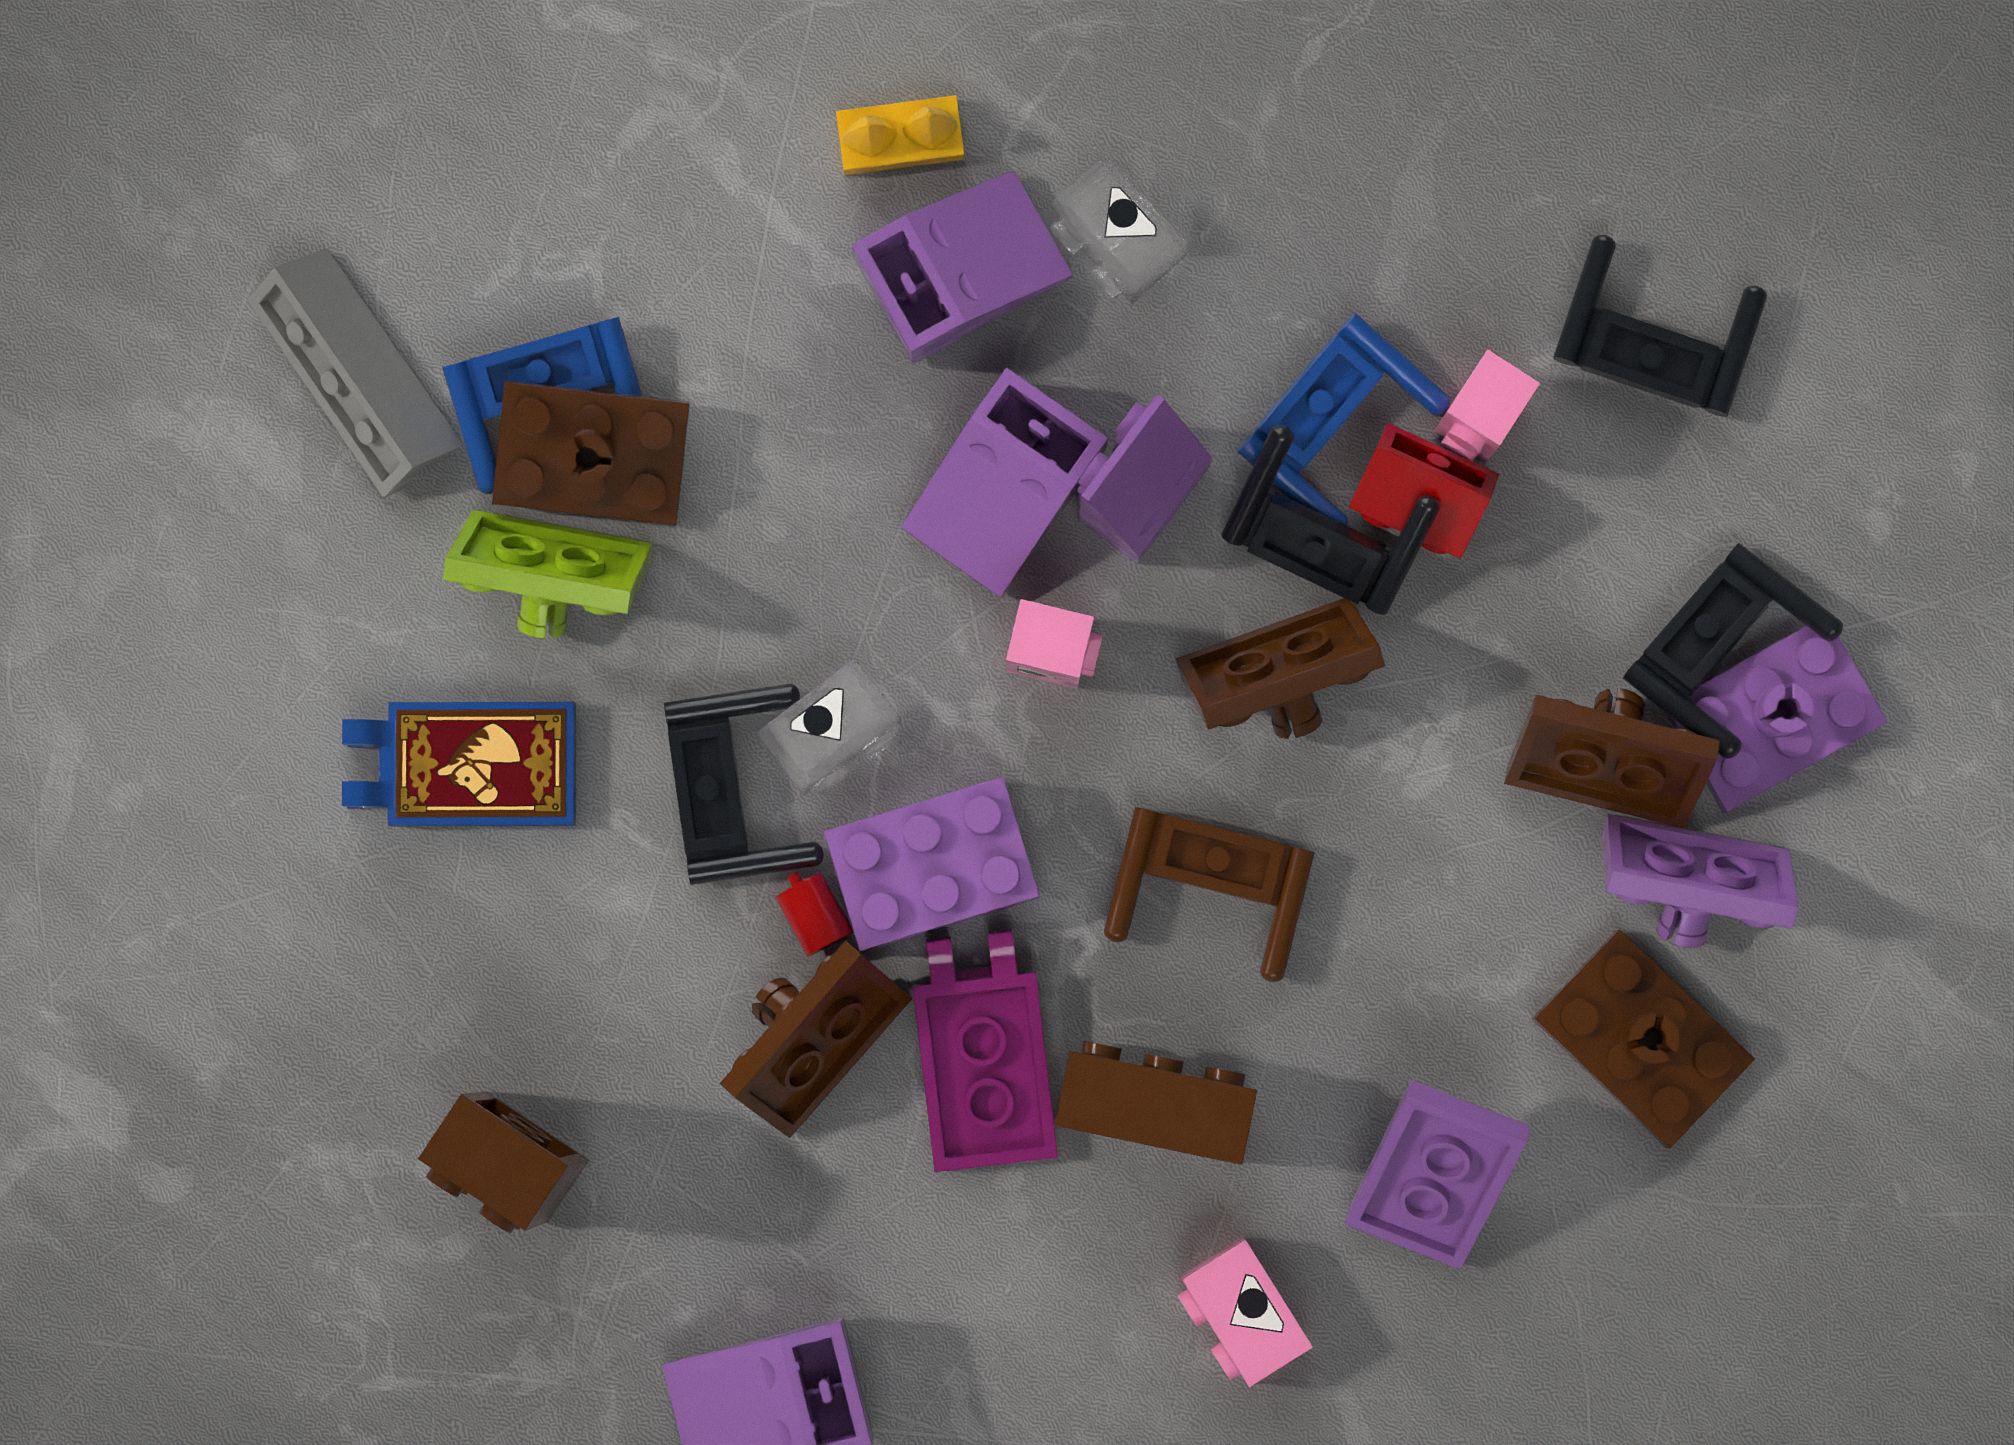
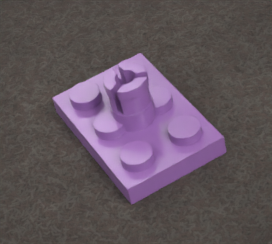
(1787, 710)
(1697, 877)
(1437, 1174)

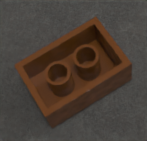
(1156, 1103)
(501, 1162)

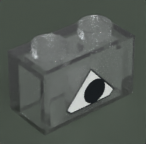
(1116, 231)
(831, 729)

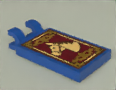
(469, 764)

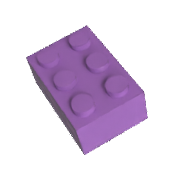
(931, 864)

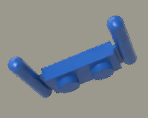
(569, 359)
(1327, 396)

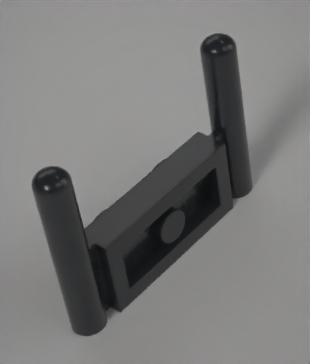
(1651, 355)
(1320, 546)
(1708, 631)
(711, 790)

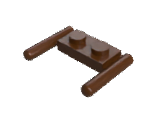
(1215, 862)

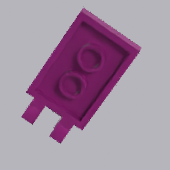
(983, 1060)

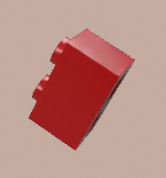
(1412, 467)

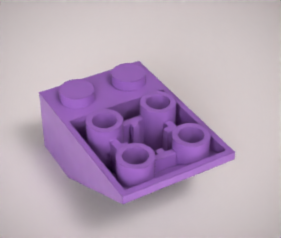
(960, 264)
(1143, 480)
(1004, 482)
(773, 1391)

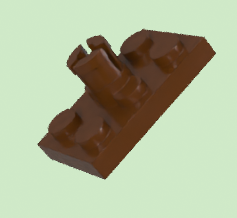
(590, 452)
(1281, 668)
(1612, 758)
(812, 1037)
(1643, 1039)

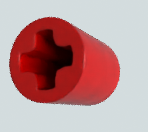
(813, 913)

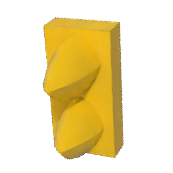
(900, 135)

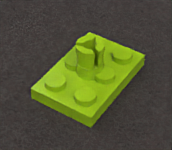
(547, 567)

